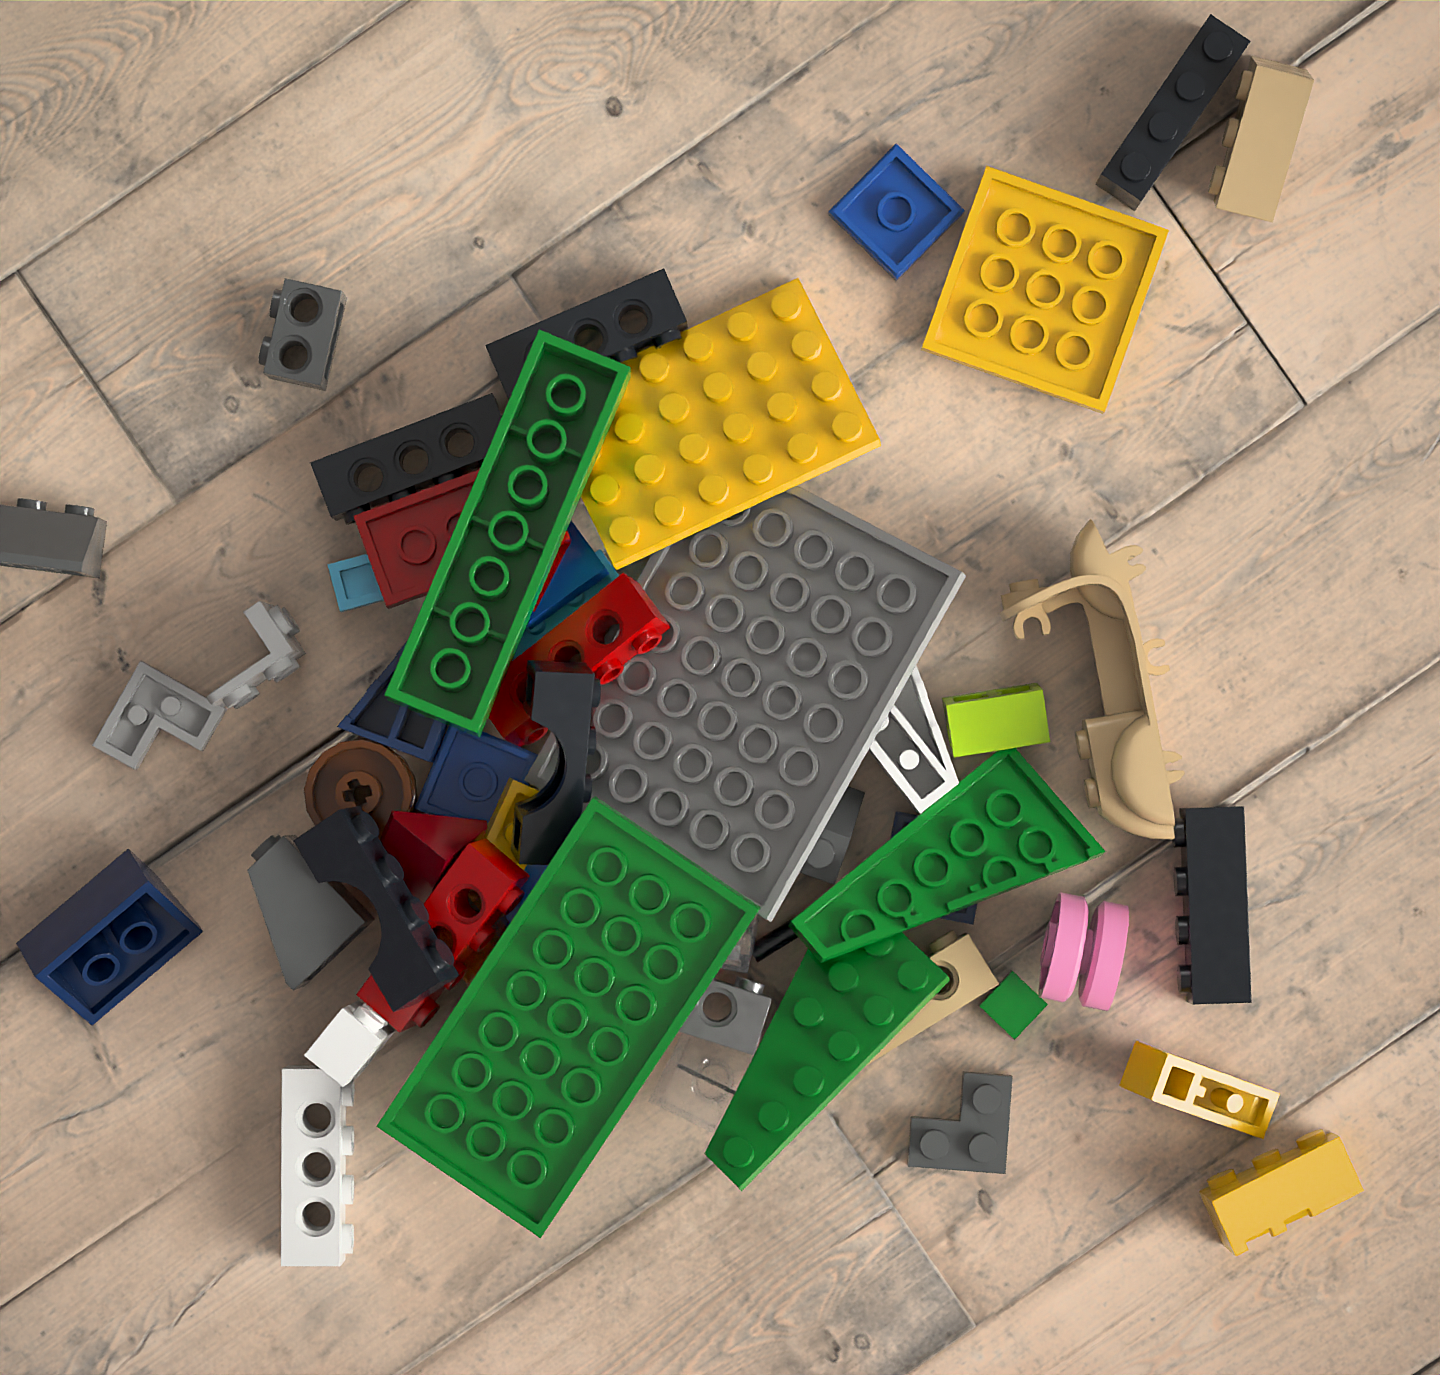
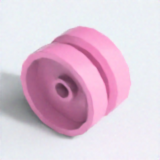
(1090, 952)

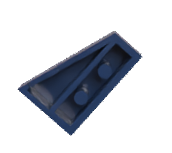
(393, 724)

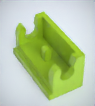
(996, 719)

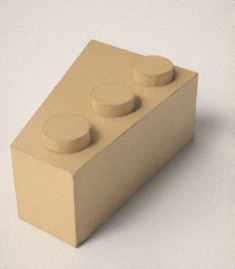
(1261, 138)

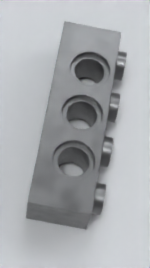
(743, 1023)

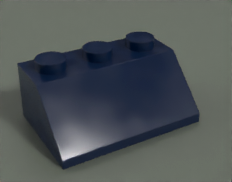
(108, 937)

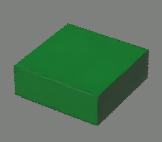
(1013, 1004)

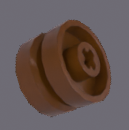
(363, 763)

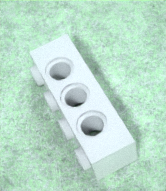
(301, 1240)

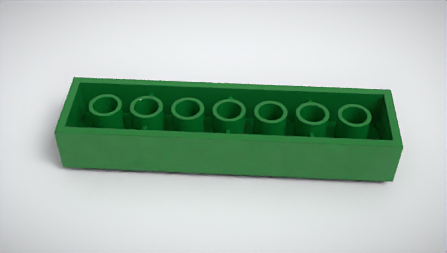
(508, 534)

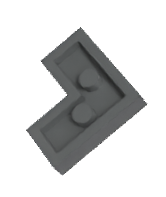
(975, 1140)

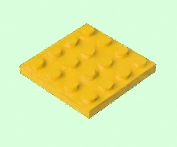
(1045, 290)

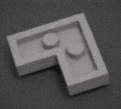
(155, 703)

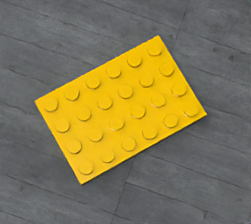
(723, 424)

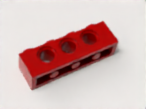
(582, 633)
(499, 886)

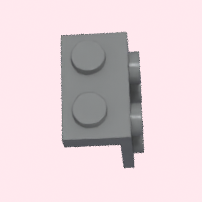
(277, 632)

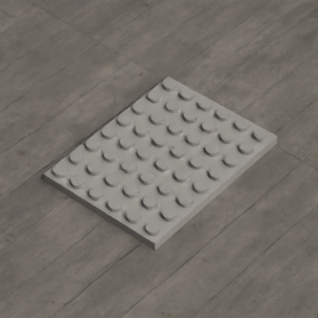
(764, 687)

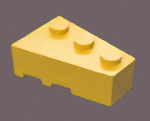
(1280, 1189)

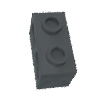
(317, 335)

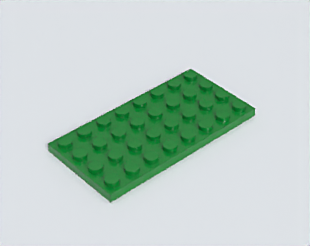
(568, 1016)

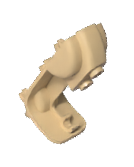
(1125, 744)

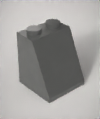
(303, 917)

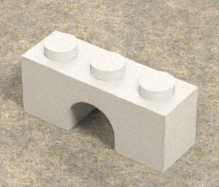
(350, 1042)

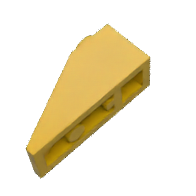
(1199, 1090)

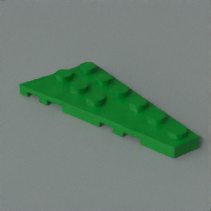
(968, 846)
(817, 1042)

